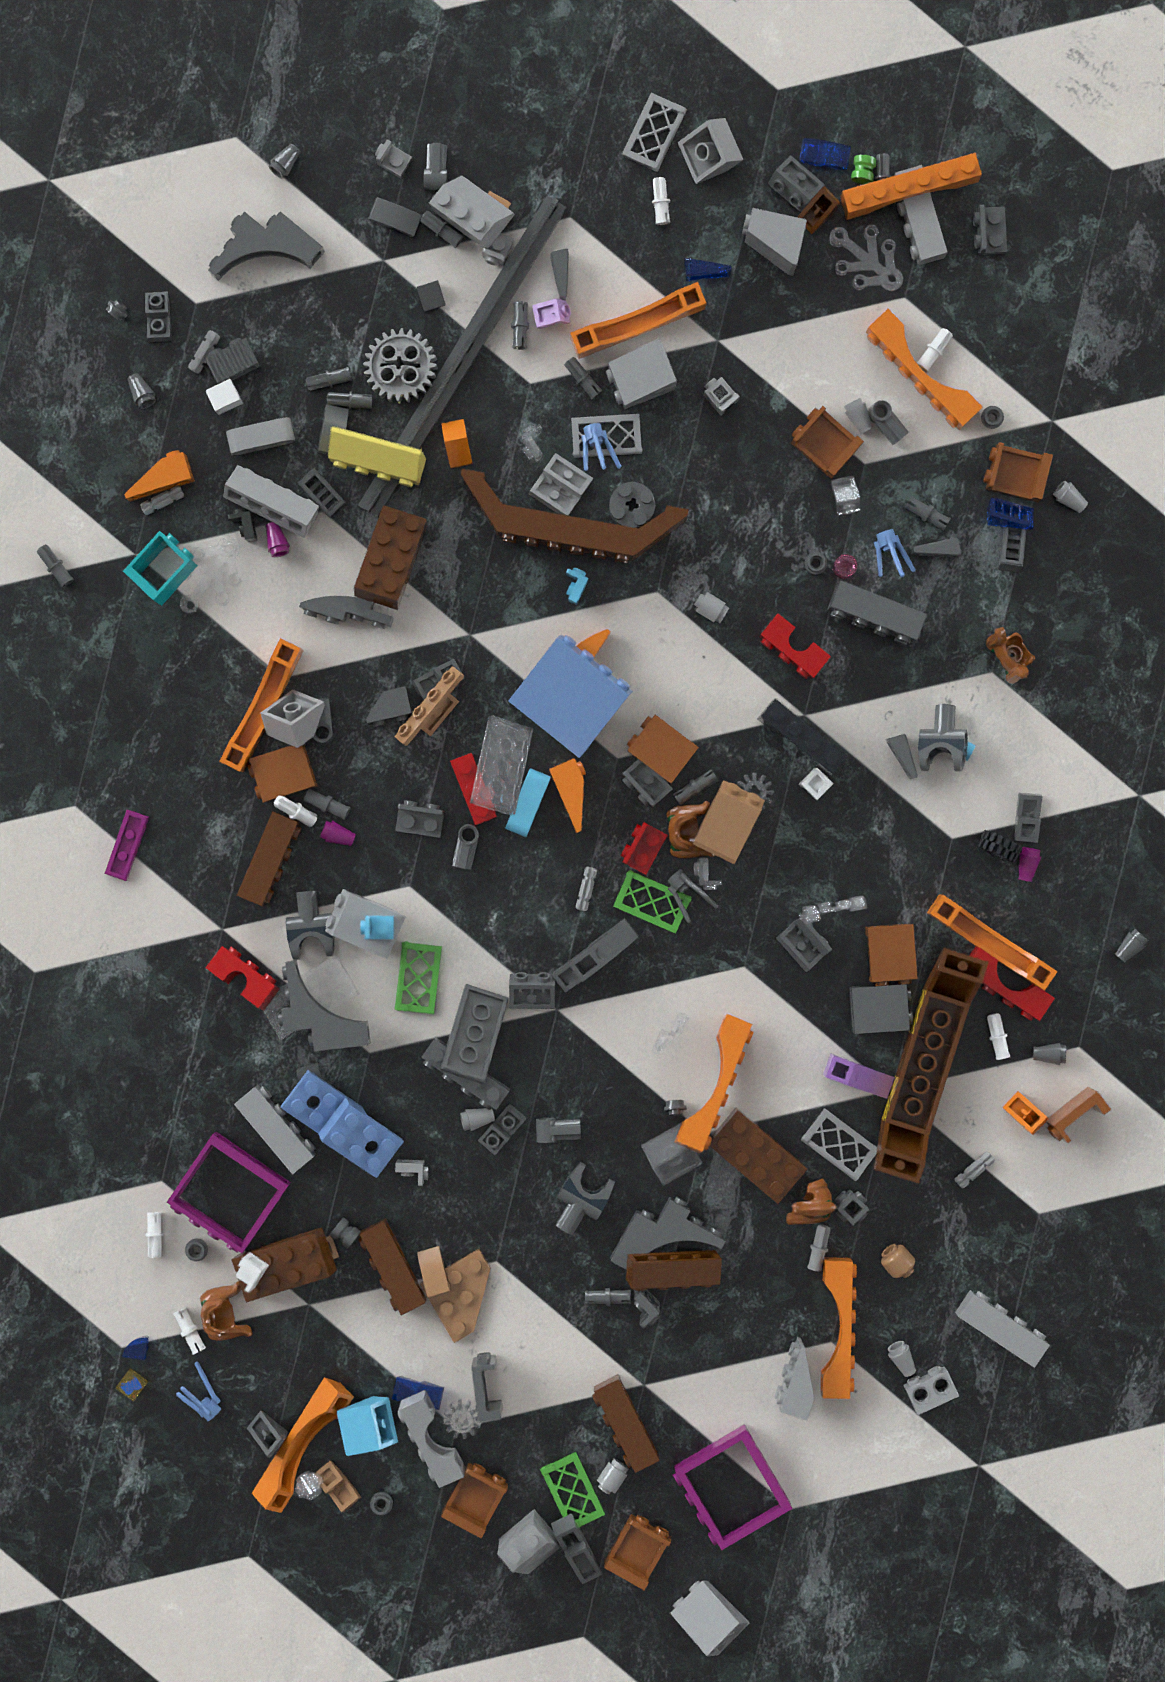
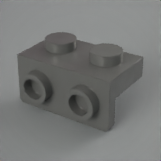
(646, 782)
(804, 943)

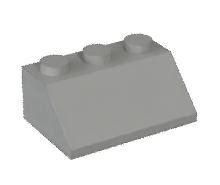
(471, 211)

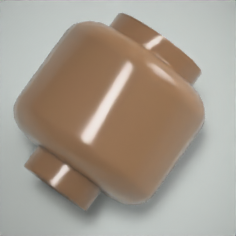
(898, 1261)

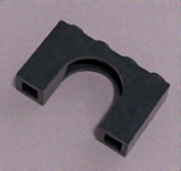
(817, 748)

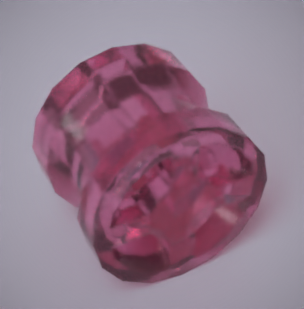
(841, 568)

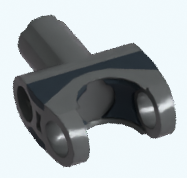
(943, 739)
(308, 924)
(580, 1200)

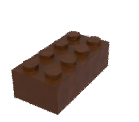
(390, 557)
(757, 1155)
(291, 1263)

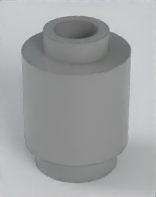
(711, 607)
(612, 1476)

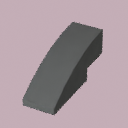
(576, 1548)

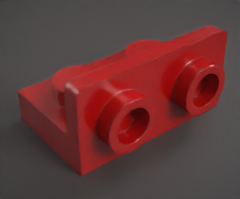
(643, 848)

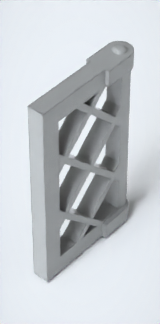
(635, 136)
(616, 419)
(822, 1149)

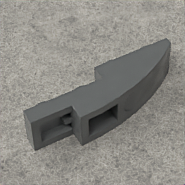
(338, 607)
(595, 955)

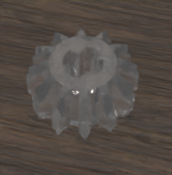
(759, 786)
(457, 1411)

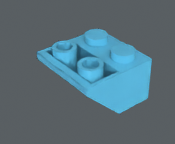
(367, 1425)

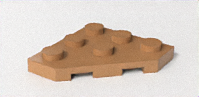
(461, 1305)

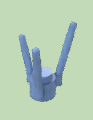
(595, 436)
(889, 542)
(207, 1407)

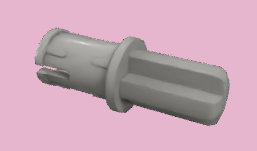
(819, 1248)

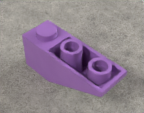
(858, 1076)

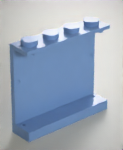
(570, 695)

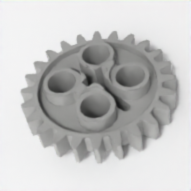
(402, 345)

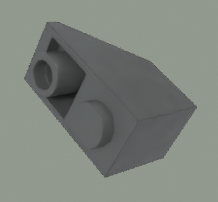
(391, 705)

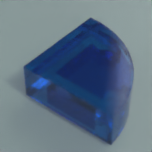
(137, 1348)

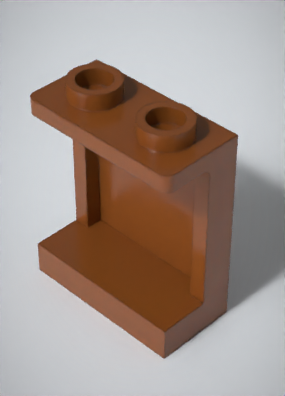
(825, 442)
(1017, 472)
(661, 748)
(282, 772)
(891, 954)
(1073, 1110)
(474, 1499)
(637, 1551)

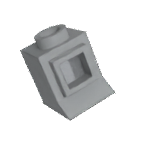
(720, 395)

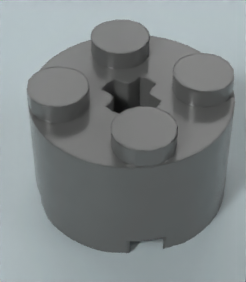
(629, 493)

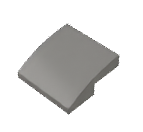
(560, 485)

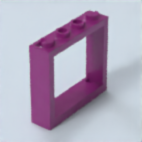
(199, 1219)
(693, 1498)

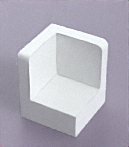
(224, 396)
(816, 783)
(251, 1271)

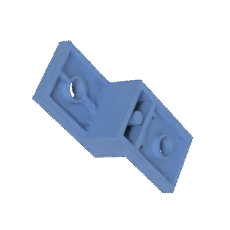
(342, 1123)

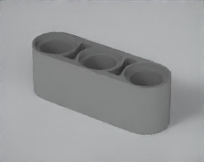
(260, 436)

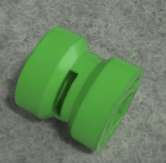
(863, 169)

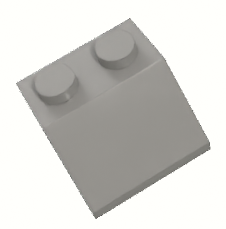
(710, 150)
(293, 718)

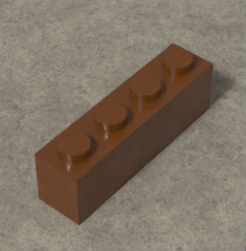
(268, 859)
(392, 1266)
(673, 1269)
(626, 1423)

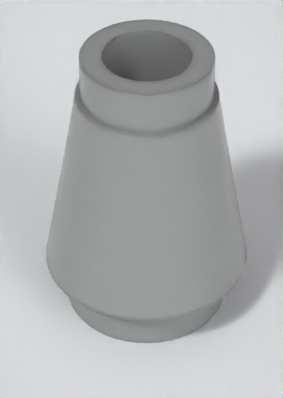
(858, 415)
(1070, 496)
(476, 1118)
(902, 1358)

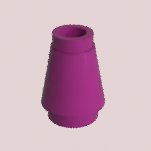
(276, 540)
(337, 834)
(1028, 863)

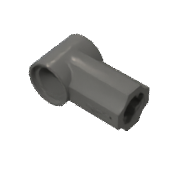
(435, 173)
(889, 424)
(325, 722)
(465, 848)
(551, 1130)

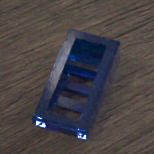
(702, 270)
(996, 519)

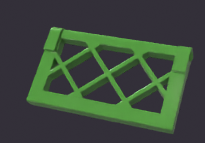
(636, 911)
(434, 968)
(591, 1495)

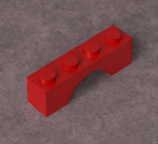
(1031, 1000)

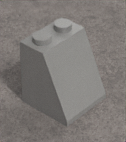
(775, 237)
(641, 374)
(347, 918)
(527, 1544)
(709, 1618)

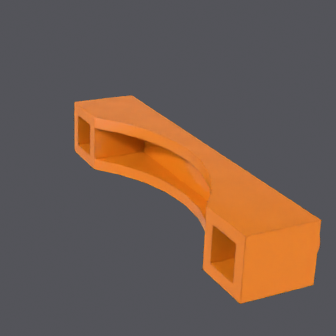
(940, 176)
(620, 329)
(956, 404)
(270, 690)
(982, 936)
(731, 1040)
(836, 1374)
(278, 1480)

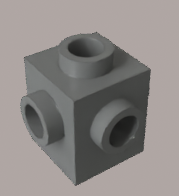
(855, 1214)

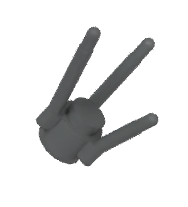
(681, 883)

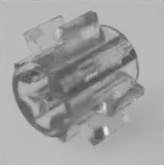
(308, 1485)

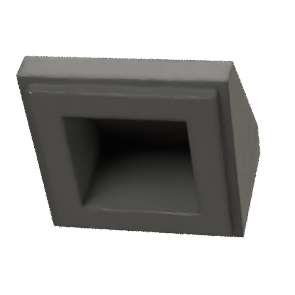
(431, 296)

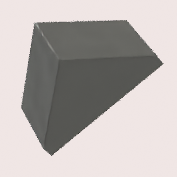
(267, 1433)

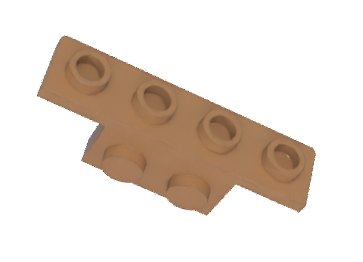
(433, 709)

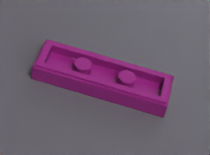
(126, 845)

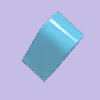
(528, 802)

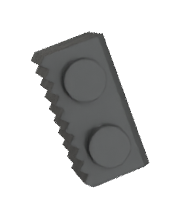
(232, 361)

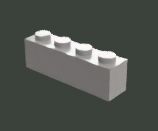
(922, 226)
(271, 501)
(275, 1129)
(1002, 1328)

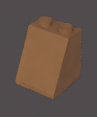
(728, 821)

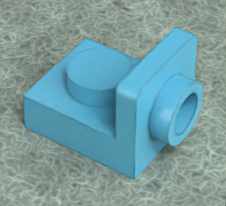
(576, 589)
(377, 927)

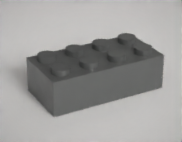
(876, 612)

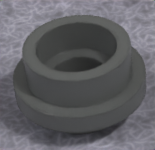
(117, 309)
(995, 411)
(818, 556)
(675, 1107)
(196, 1256)
(381, 1510)

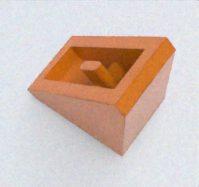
(456, 443)
(1025, 1113)

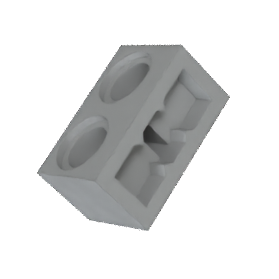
(933, 1396)

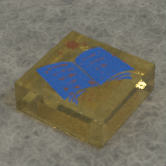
(131, 1384)

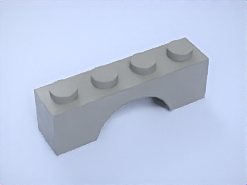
(443, 1462)

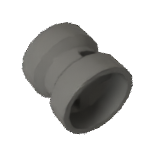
(345, 1233)

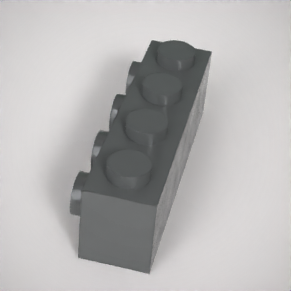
(490, 1092)

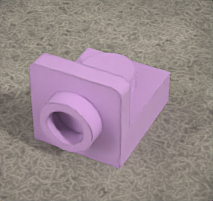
(551, 313)

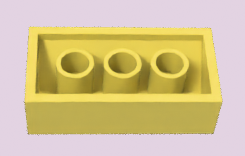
(376, 456)

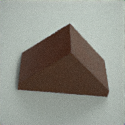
(819, 209)

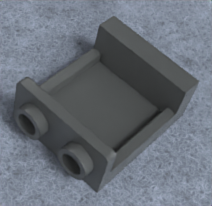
(880, 1008)
(486, 1409)

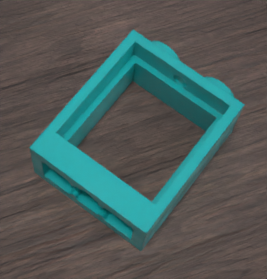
(145, 558)

